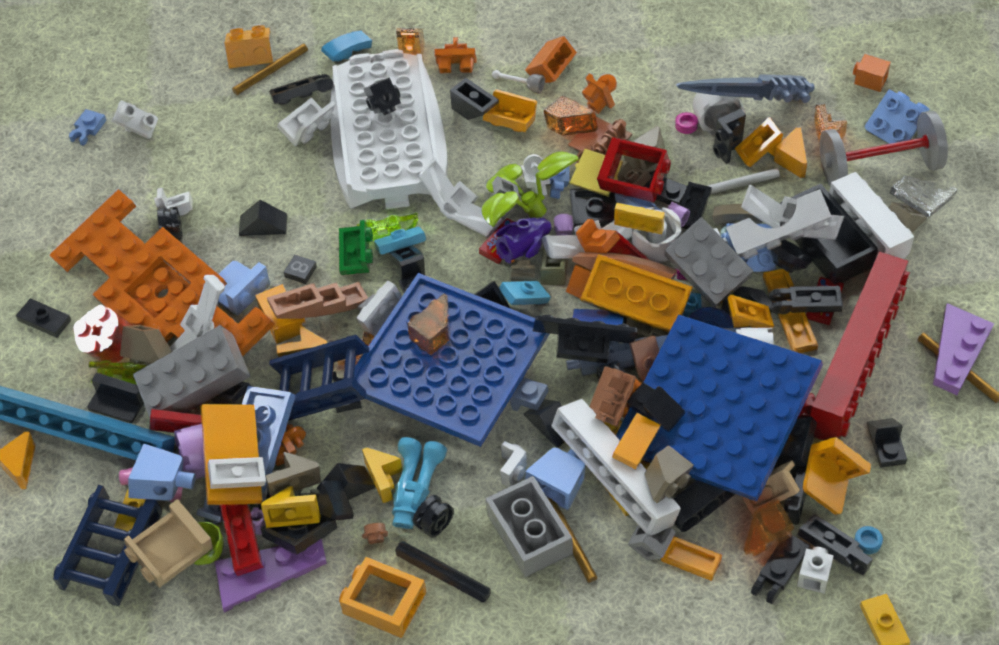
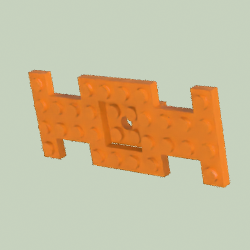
(140, 274)

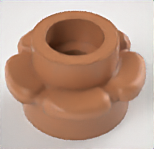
(375, 533)

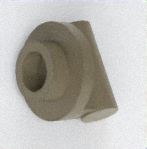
(523, 271)

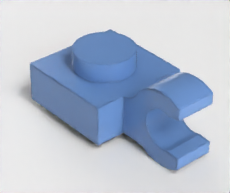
(558, 183)

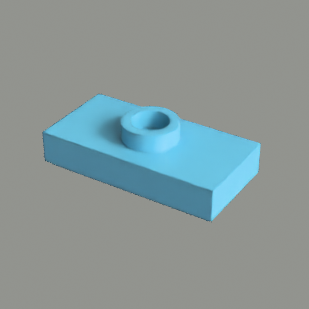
(400, 239)
(524, 293)

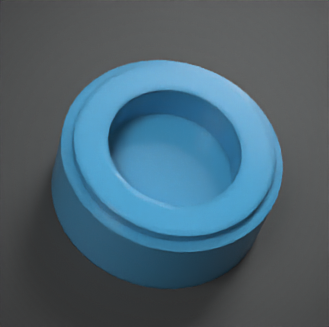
(869, 539)

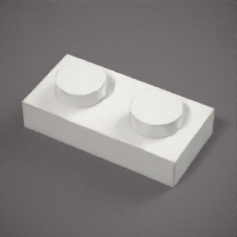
(236, 472)

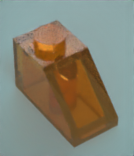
(410, 40)

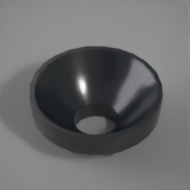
(790, 257)

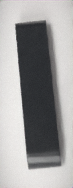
(699, 502)

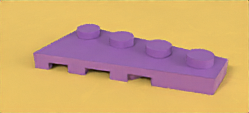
(959, 347)
(277, 568)

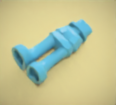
(408, 492)

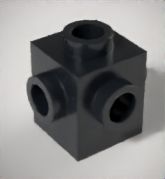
(382, 96)

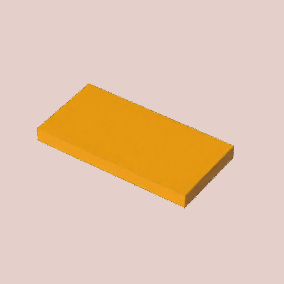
(635, 293)
(229, 434)

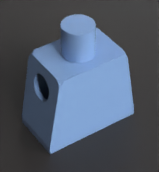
(158, 475)
(559, 475)

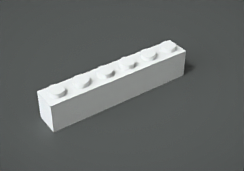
(595, 446)

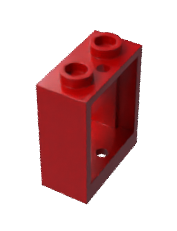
(635, 150)

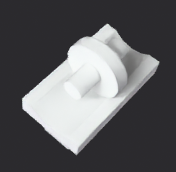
(135, 119)
(529, 171)

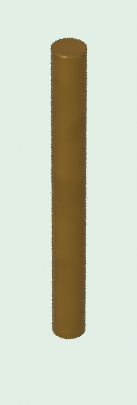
(271, 68)
(972, 377)
(578, 553)

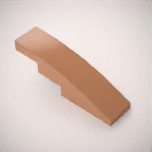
(588, 259)
(316, 302)

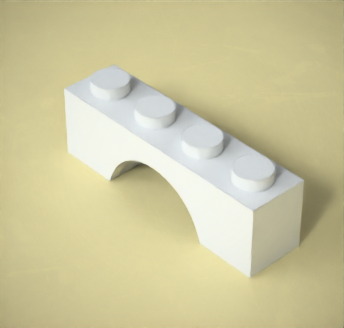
(809, 213)

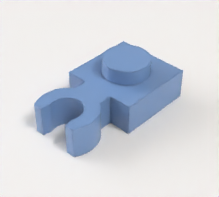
(88, 123)

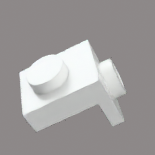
(182, 201)
(515, 466)

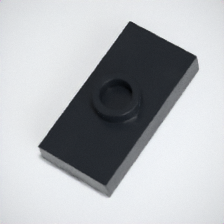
(696, 200)
(43, 318)

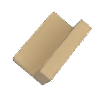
(779, 485)

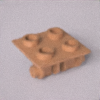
(601, 138)
(612, 395)

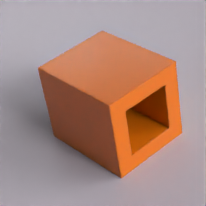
(871, 72)

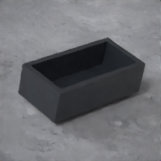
(848, 254)

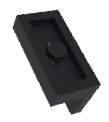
(115, 398)

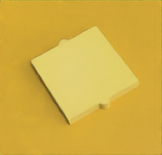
(588, 170)

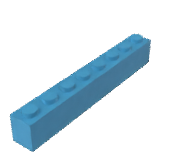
(79, 425)

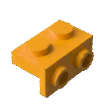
(512, 111)

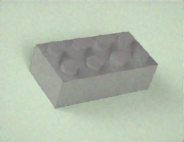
(192, 373)

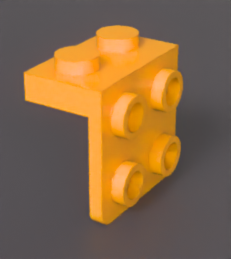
(248, 47)
(829, 470)

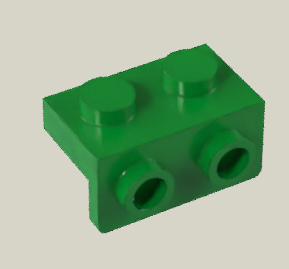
(354, 249)

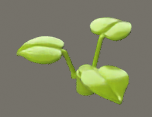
(531, 202)

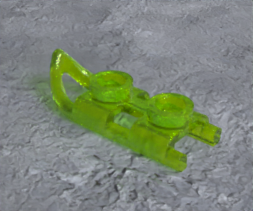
(390, 223)
(125, 369)

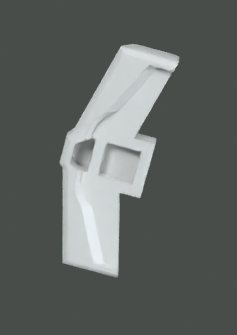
(456, 201)
(777, 215)
(568, 245)
(199, 317)

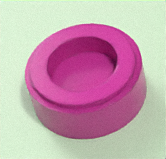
(686, 123)

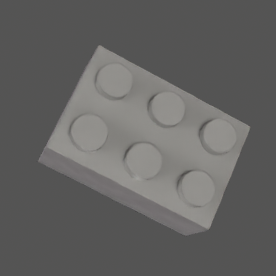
(708, 262)
(529, 526)

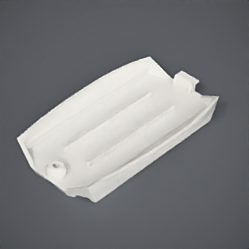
(379, 152)

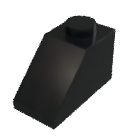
(471, 100)

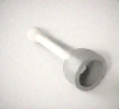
(534, 82)

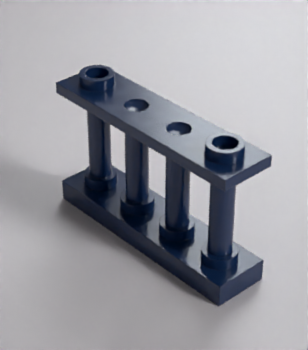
(329, 394)
(123, 572)

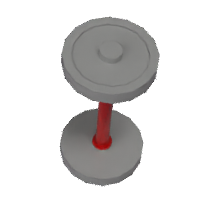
(930, 140)

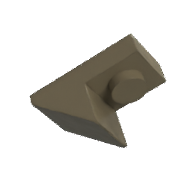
(298, 473)

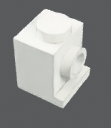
(815, 569)

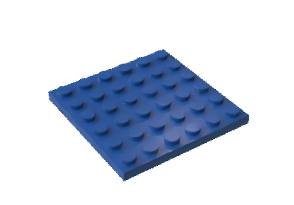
(466, 379)
(736, 401)

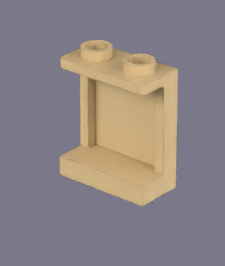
(168, 545)

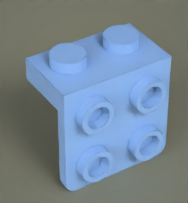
(895, 118)
(242, 285)

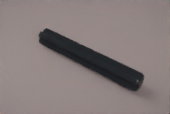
(443, 571)

